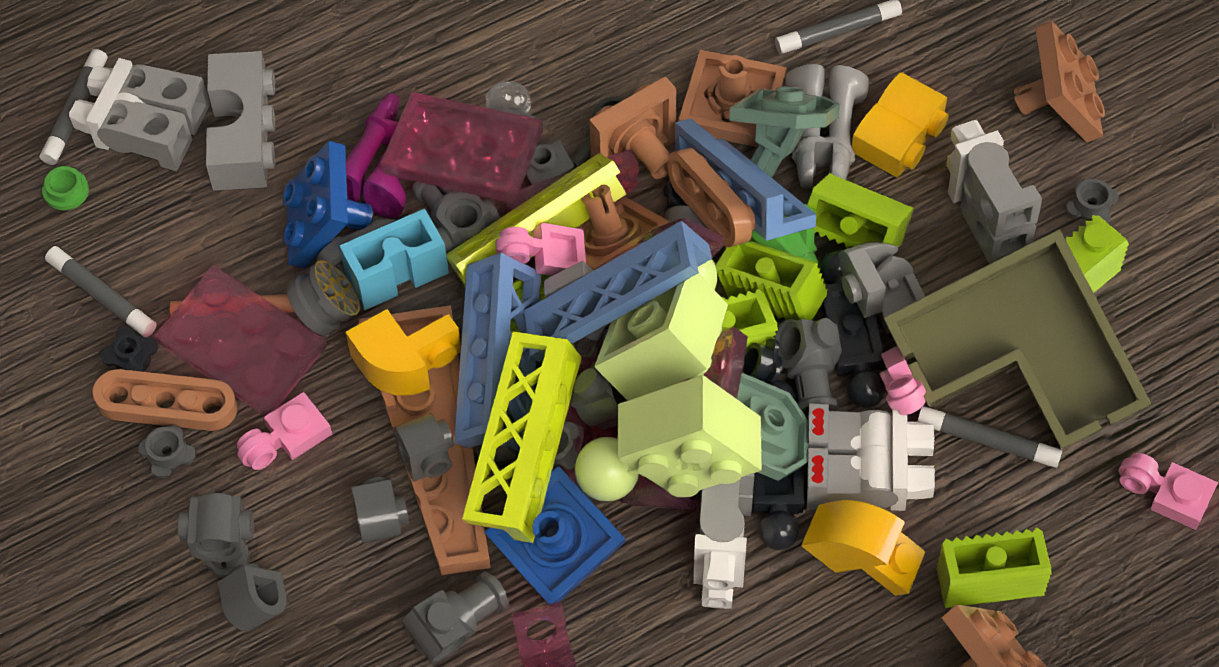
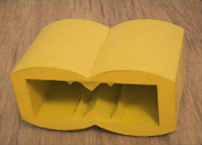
(900, 125)

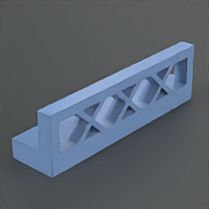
(750, 183)
(618, 286)
(485, 342)

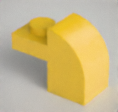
(398, 361)
(864, 537)

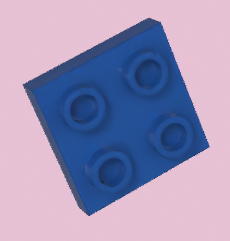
(320, 205)
(567, 544)

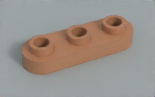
(710, 197)
(149, 390)

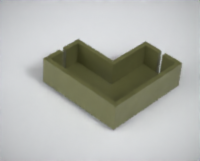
(1029, 314)

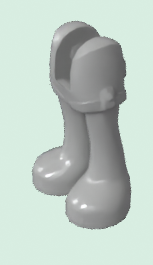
(847, 88)

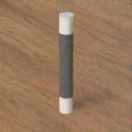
(838, 26)
(63, 125)
(100, 291)
(991, 437)

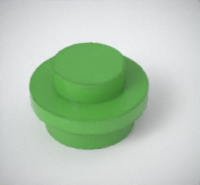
(65, 188)

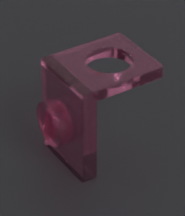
(550, 652)

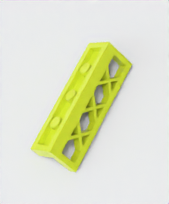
(559, 206)
(540, 439)

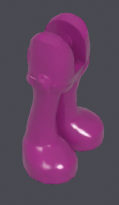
(379, 190)

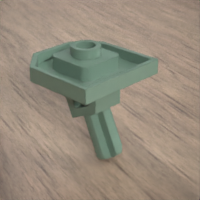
(781, 121)
(782, 427)

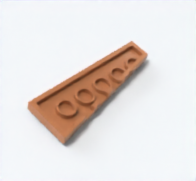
(442, 498)

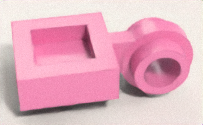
(552, 245)
(903, 390)
(292, 426)
(1180, 494)

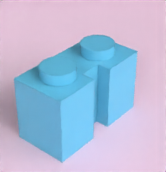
(394, 255)

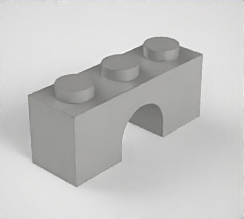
(240, 151)

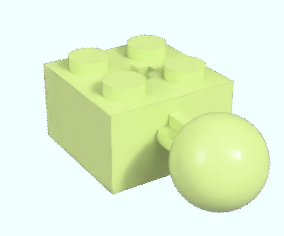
(665, 337)
(676, 438)

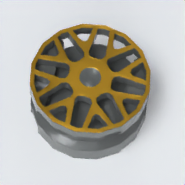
(321, 298)

